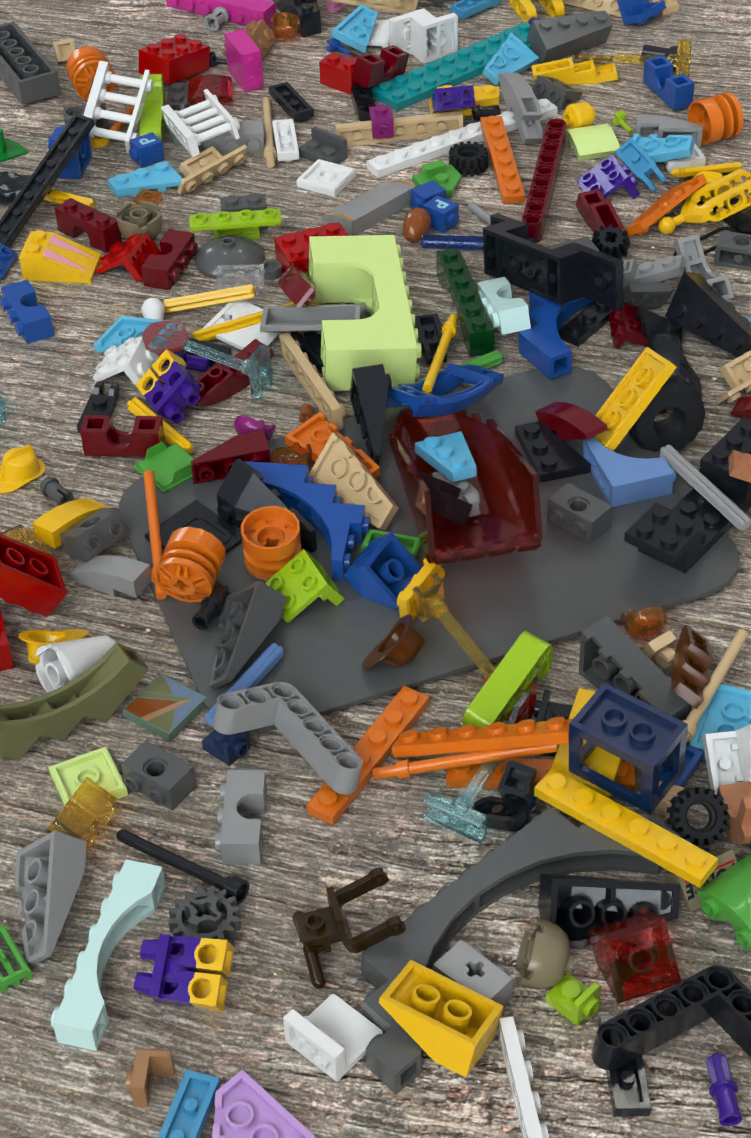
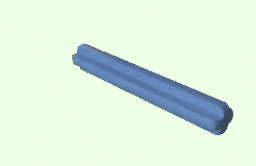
(253, 674)

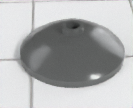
(227, 251)

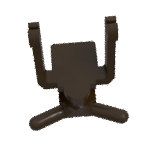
(329, 925)

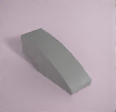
(667, 126)
(113, 575)

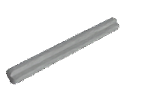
(706, 488)

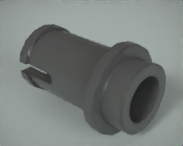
(51, 488)

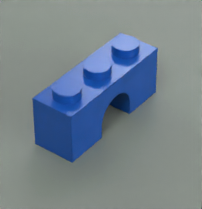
(673, 90)
(22, 309)

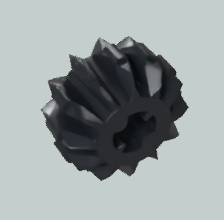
(612, 241)

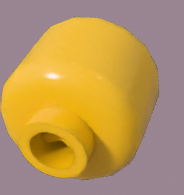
(579, 115)

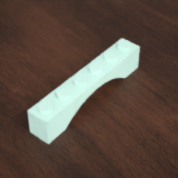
(133, 897)

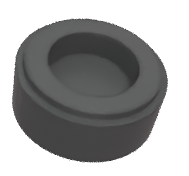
(273, 269)

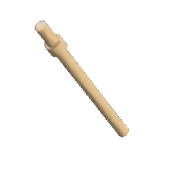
(269, 150)
(715, 681)

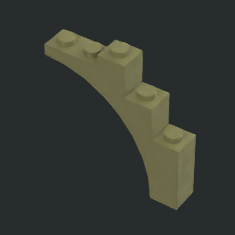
(57, 713)

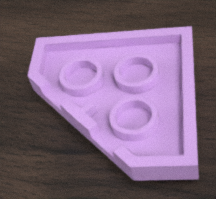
(251, 1112)

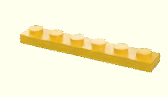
(626, 827)

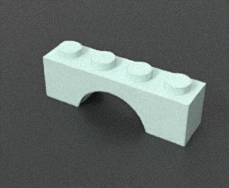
(504, 311)

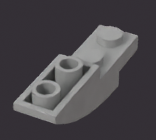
(524, 104)
(654, 271)

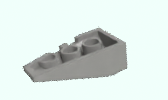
(48, 881)

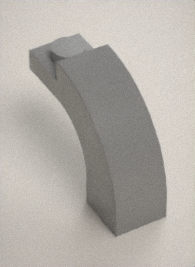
(696, 263)

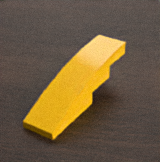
(576, 73)

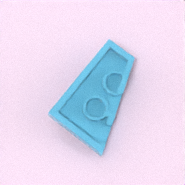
(356, 28)
(510, 58)
(153, 177)
(122, 330)
(448, 455)

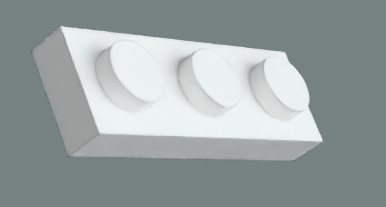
(285, 140)

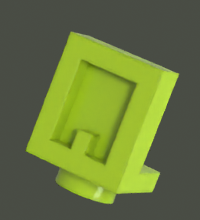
(575, 999)

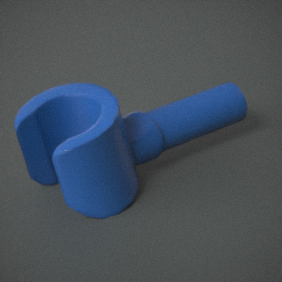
(334, 44)

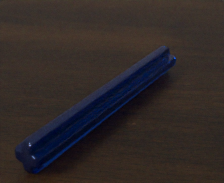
(454, 242)

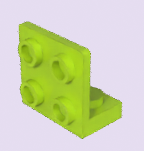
(301, 583)

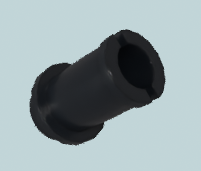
(484, 112)

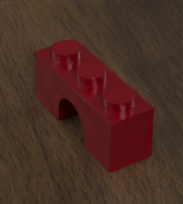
(373, 70)
(75, 218)
(176, 252)
(103, 439)

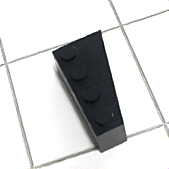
(307, 11)
(709, 315)

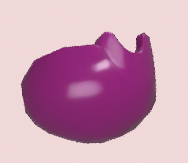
(246, 424)

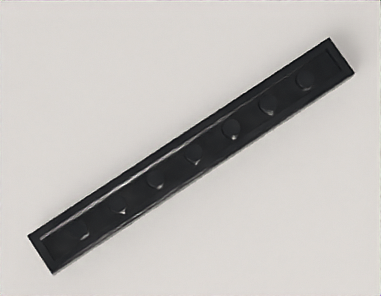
(44, 177)

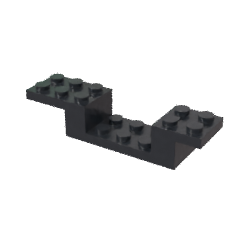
(551, 273)
(695, 525)

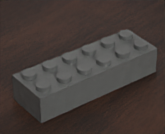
(24, 67)

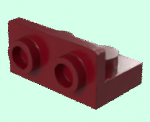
(626, 326)

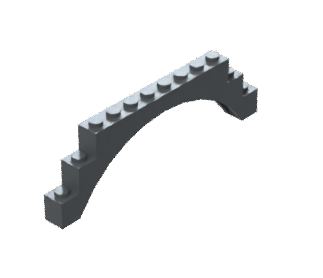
(541, 847)

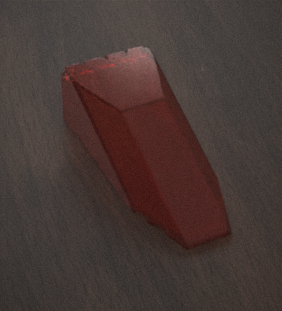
(504, 481)

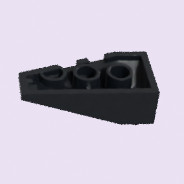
(369, 402)
(245, 492)
(593, 902)

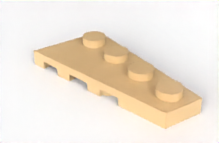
(353, 481)

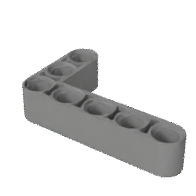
(300, 724)

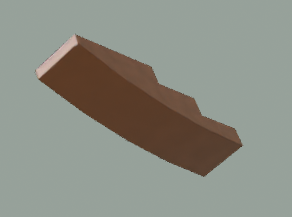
(690, 666)

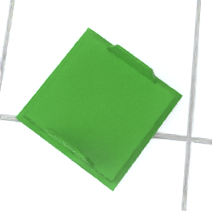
(169, 464)

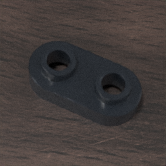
(503, 813)

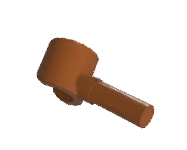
(307, 412)

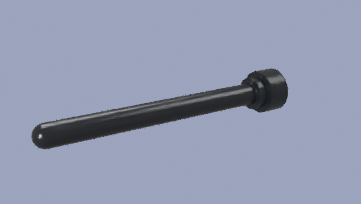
(234, 885)

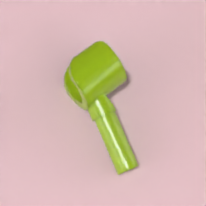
(620, 120)

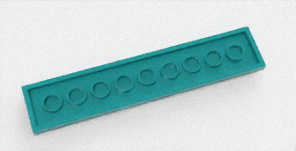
(448, 70)

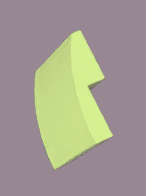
(593, 141)

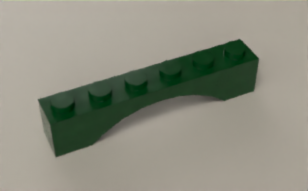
(473, 318)

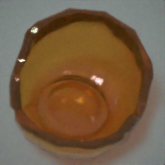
(285, 25)
(292, 455)
(644, 623)

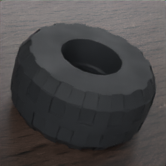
(680, 426)

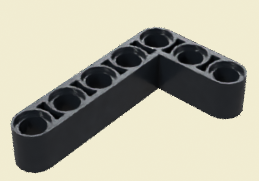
(642, 1028)

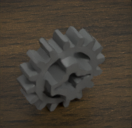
(205, 915)

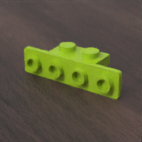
(242, 223)

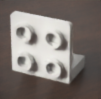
(331, 1036)

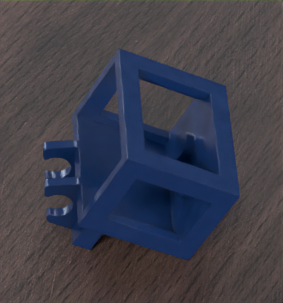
(634, 734)

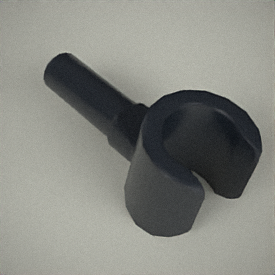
(214, 61)

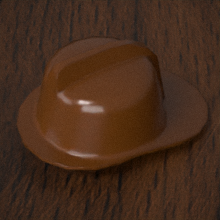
(398, 646)

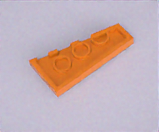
(664, 205)
(317, 432)

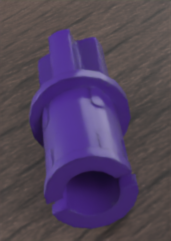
(193, 362)
(723, 1090)

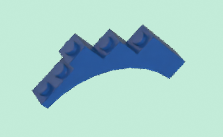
(542, 343)
(318, 503)

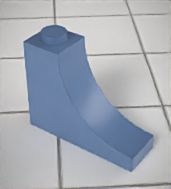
(625, 477)

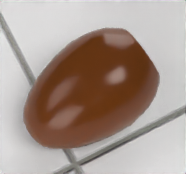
(416, 224)

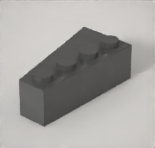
(568, 34)
(615, 659)

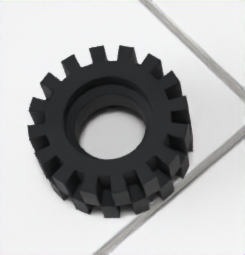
(469, 158)
(715, 808)

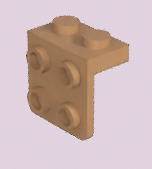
(260, 34)

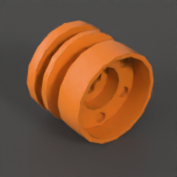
(82, 69)
(718, 115)
(269, 540)
(190, 564)

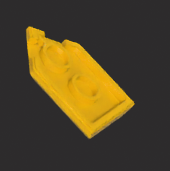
(720, 168)

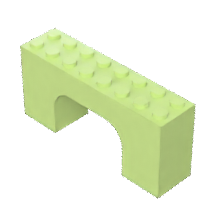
(368, 272)

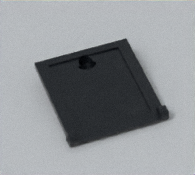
(200, 517)

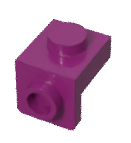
(381, 121)

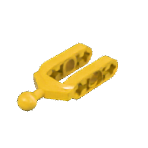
(527, 10)
(695, 213)

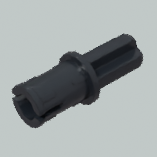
(210, 607)

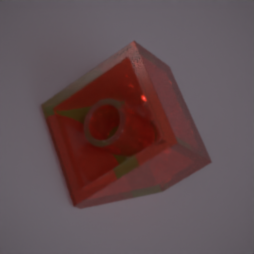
(635, 956)

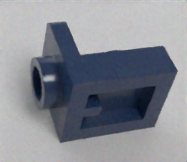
(226, 747)

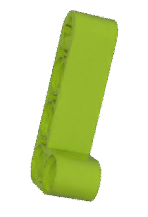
(152, 117)
(526, 660)

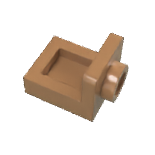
(146, 1065)

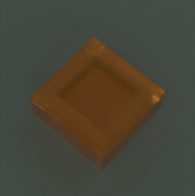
(147, 195)

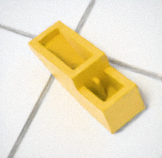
(62, 518)

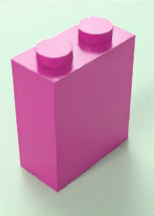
(244, 60)

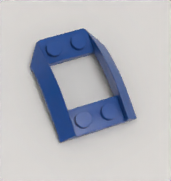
(438, 403)

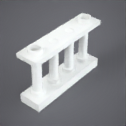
(99, 94)
(188, 135)

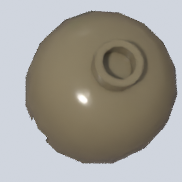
(139, 219)
(544, 955)

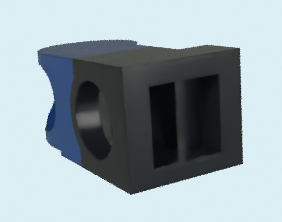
(518, 783)

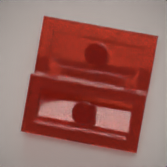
(216, 84)

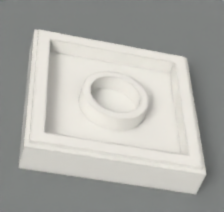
(326, 178)

